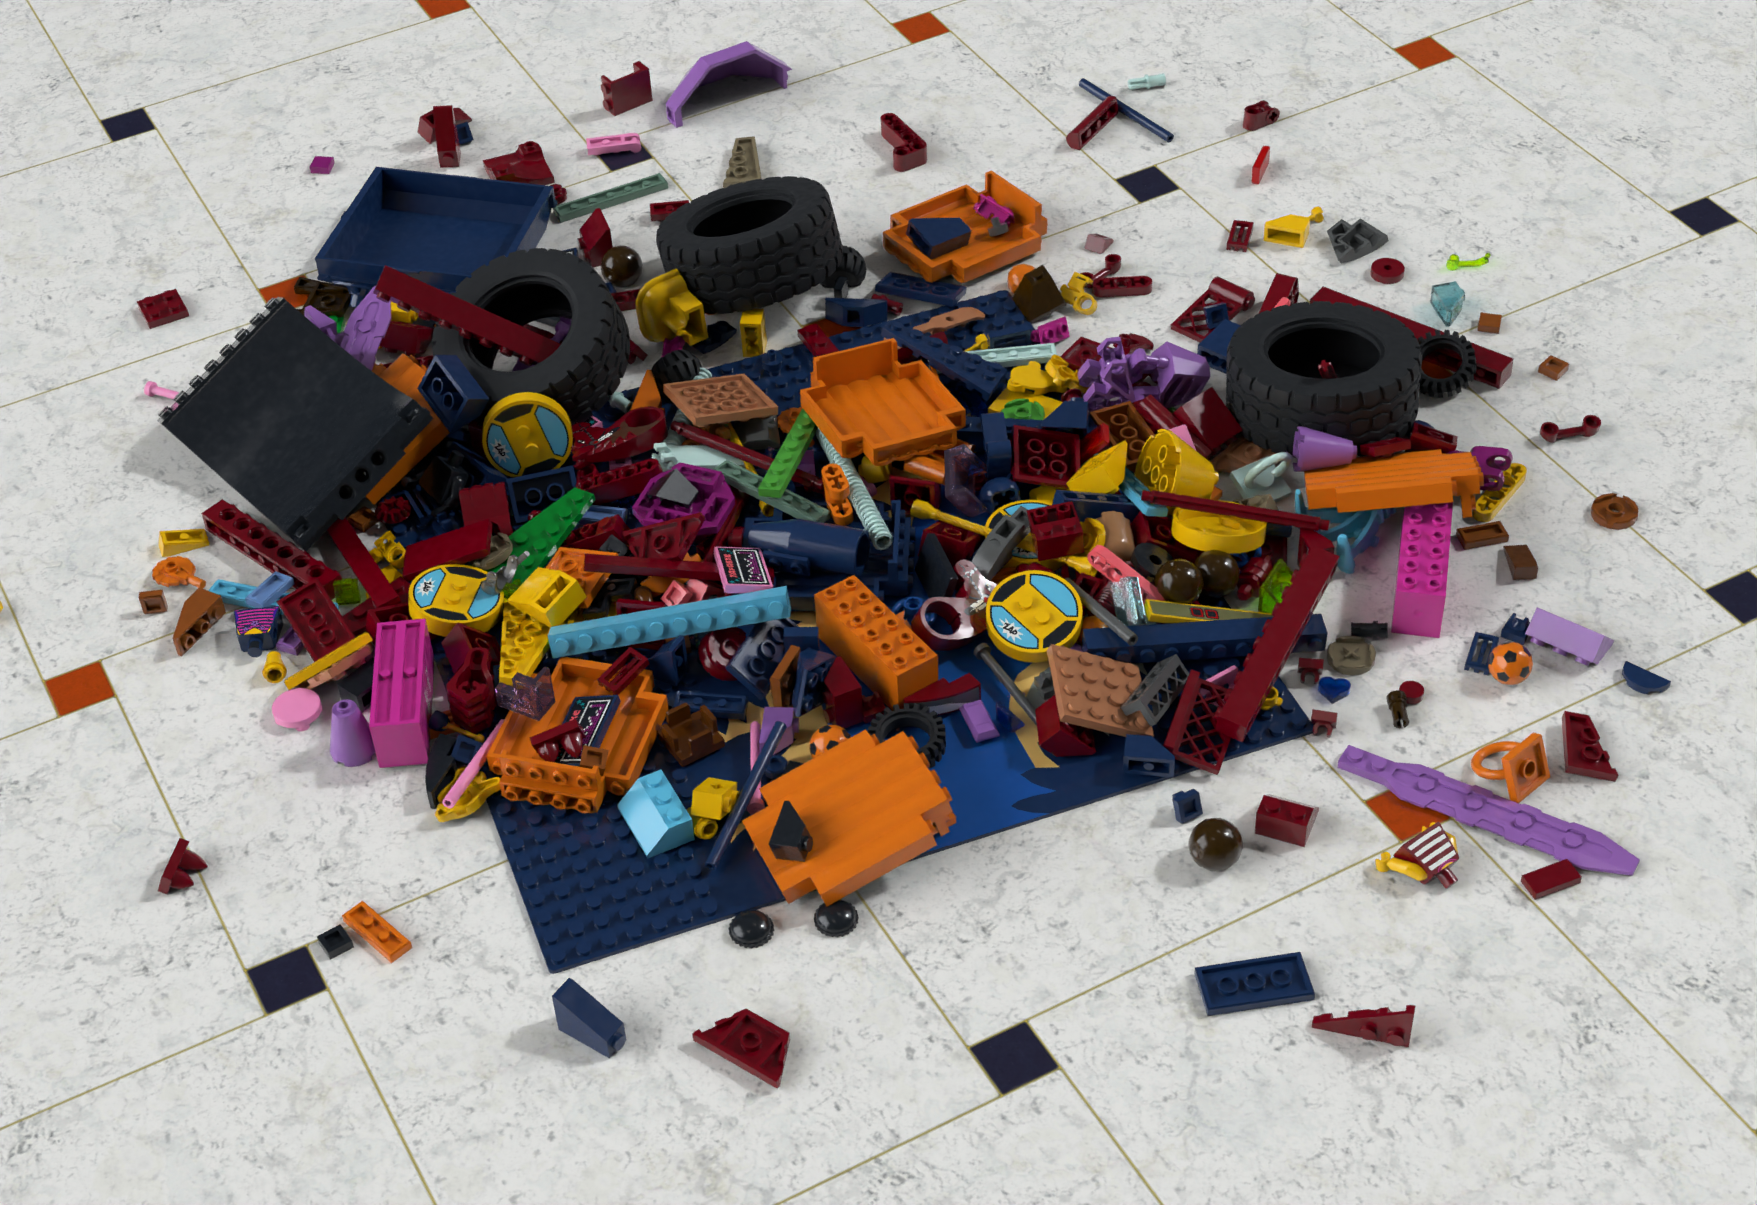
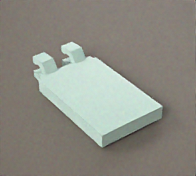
(692, 454)

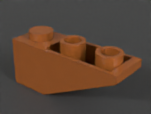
(196, 618)

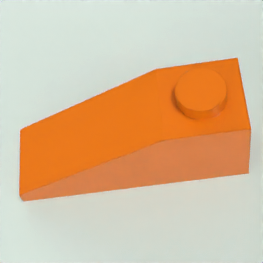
(648, 393)

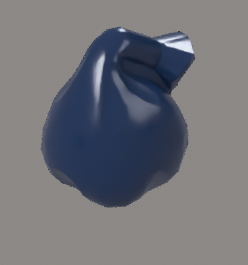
(999, 492)

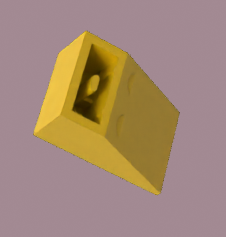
(548, 596)

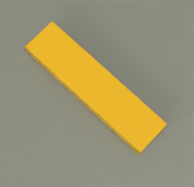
(327, 660)

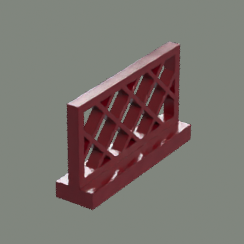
(1181, 722)

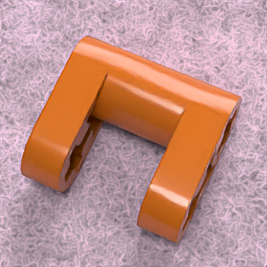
(836, 494)

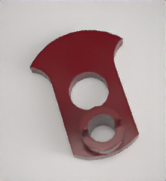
(1133, 341)

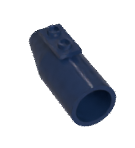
(807, 544)

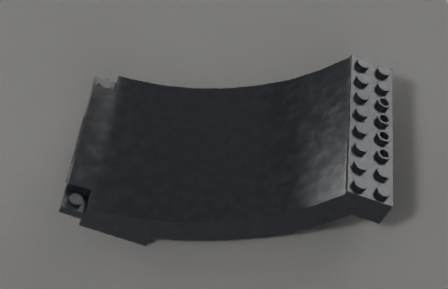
(294, 422)

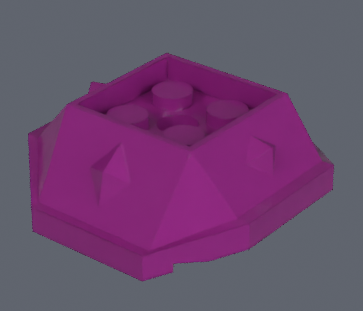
(713, 501)

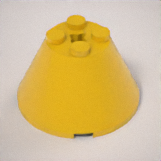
(1175, 467)

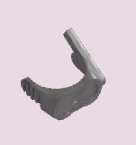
(496, 581)

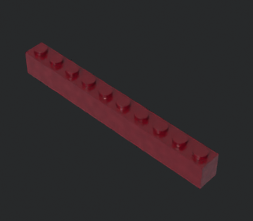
(463, 317)
(1491, 366)
(1276, 644)

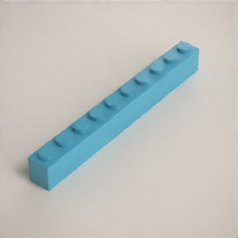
(669, 622)

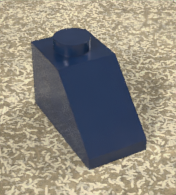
(670, 661)
(1147, 757)

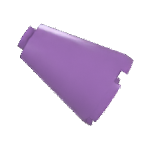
(1320, 450)
(350, 735)

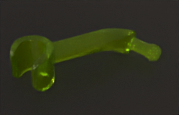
(1453, 262)

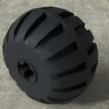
(851, 266)
(675, 367)

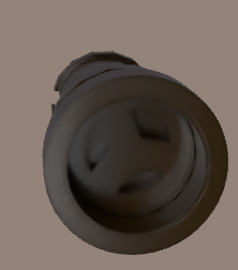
(1397, 704)

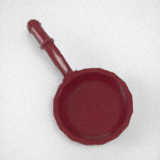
(718, 649)

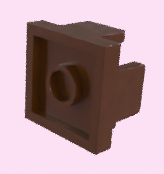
(690, 735)

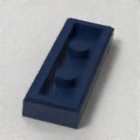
(719, 704)

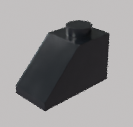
(790, 836)

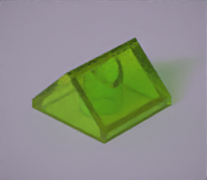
(1273, 587)

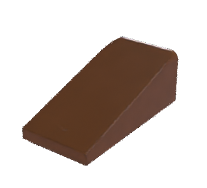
(1521, 562)

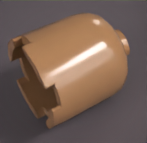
(1118, 534)

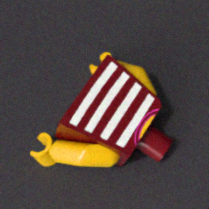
(1425, 857)

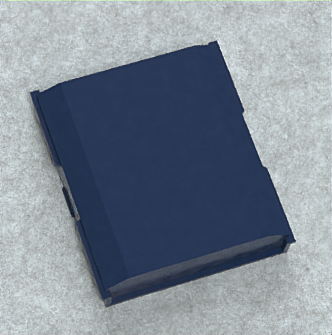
(432, 227)

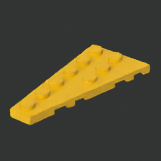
(523, 643)

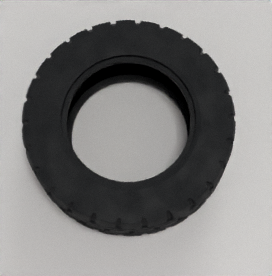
(752, 243)
(538, 287)
(1281, 348)

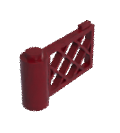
(1219, 291)

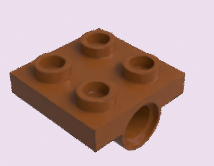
(783, 678)

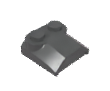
(758, 433)

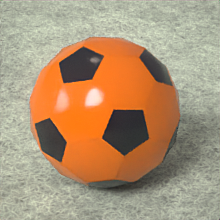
(1510, 663)
(827, 738)

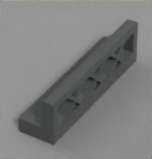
(1156, 683)

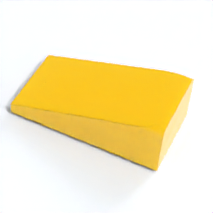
(181, 541)

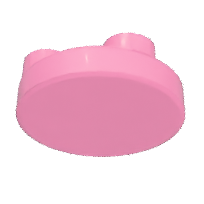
(297, 708)

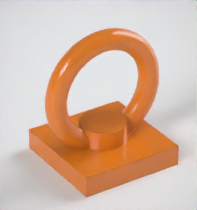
(1523, 766)

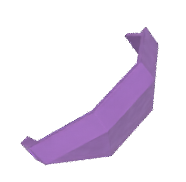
(739, 60)

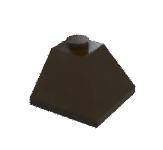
(1038, 295)

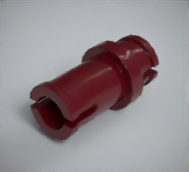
(893, 306)

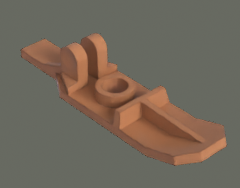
(950, 320)

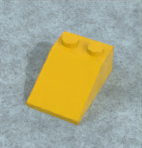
(1101, 472)

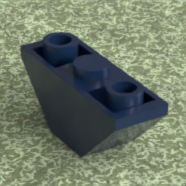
(856, 311)

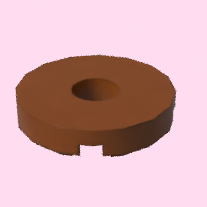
(1603, 515)

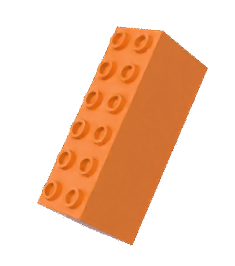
(874, 641)

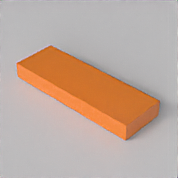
(377, 931)

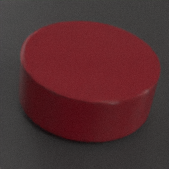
(1413, 690)

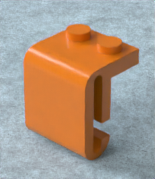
(931, 465)

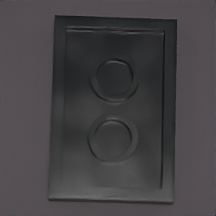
(935, 569)

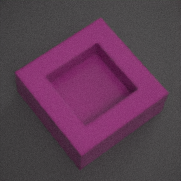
(322, 165)

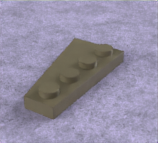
(743, 163)

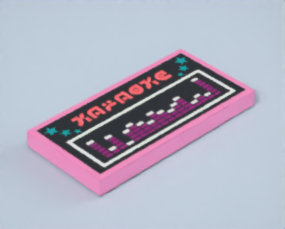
(742, 569)

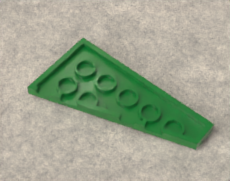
(547, 532)

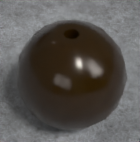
(621, 266)
(1218, 572)
(1179, 581)
(1215, 844)

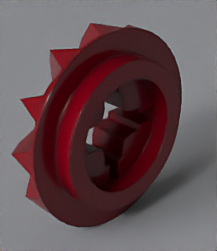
(393, 516)

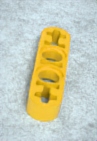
(1494, 506)

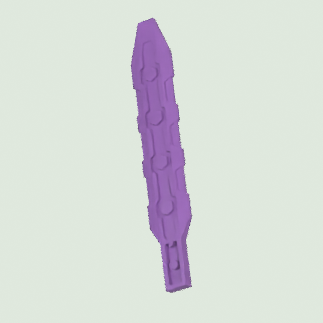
(366, 329)
(1483, 809)

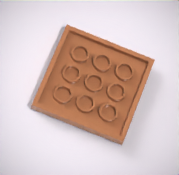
(720, 400)
(1094, 690)

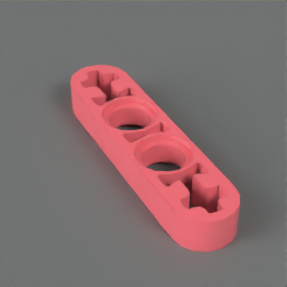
(1100, 557)

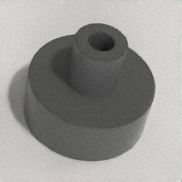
(997, 228)

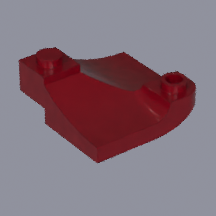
(522, 166)

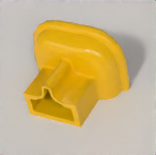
(670, 310)

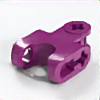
(1489, 466)

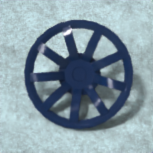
(357, 292)

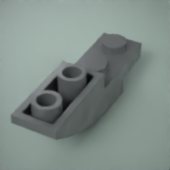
(1000, 542)

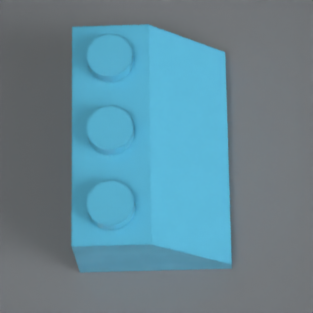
(656, 815)

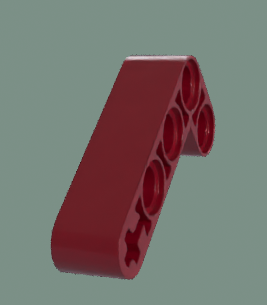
(909, 148)
(1281, 287)
(617, 482)

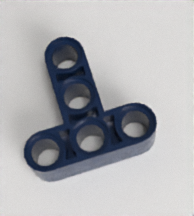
(996, 445)

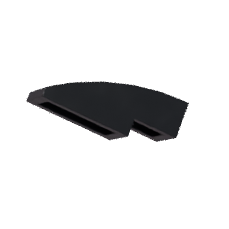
(440, 767)

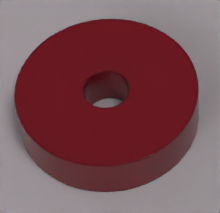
(1387, 270)

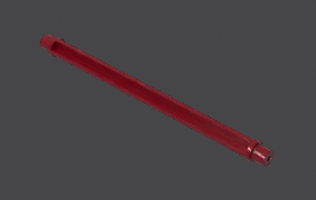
(741, 453)
(1235, 510)

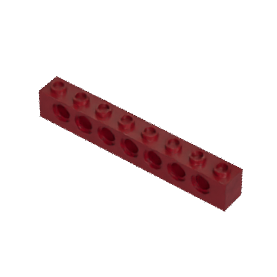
(266, 546)

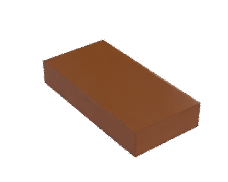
(1482, 535)

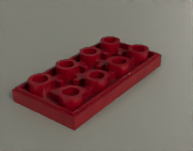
(448, 548)

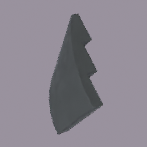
(1355, 240)

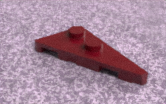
(1371, 1024)

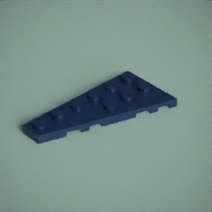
(948, 359)

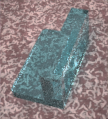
(1128, 601)

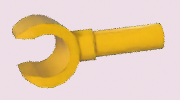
(1316, 214)
(981, 343)

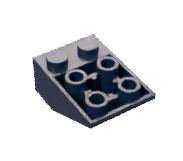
(809, 680)

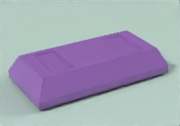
(979, 721)

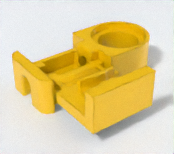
(1076, 290)
(388, 550)

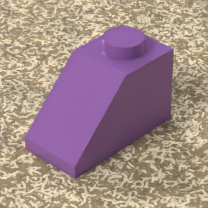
(782, 714)

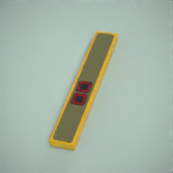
(1176, 612)

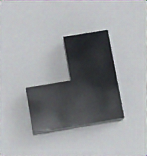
(610, 592)

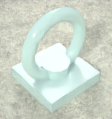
(1263, 477)

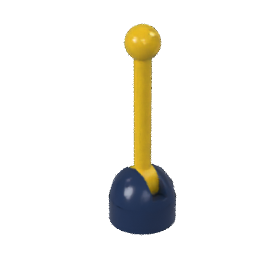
(440, 722)

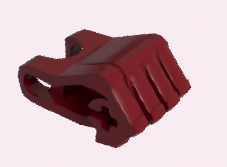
(487, 503)
(473, 693)

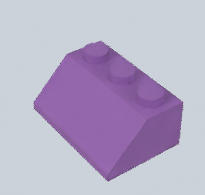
(1568, 637)

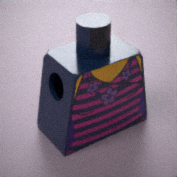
(258, 629)

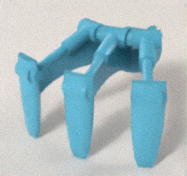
(1350, 526)

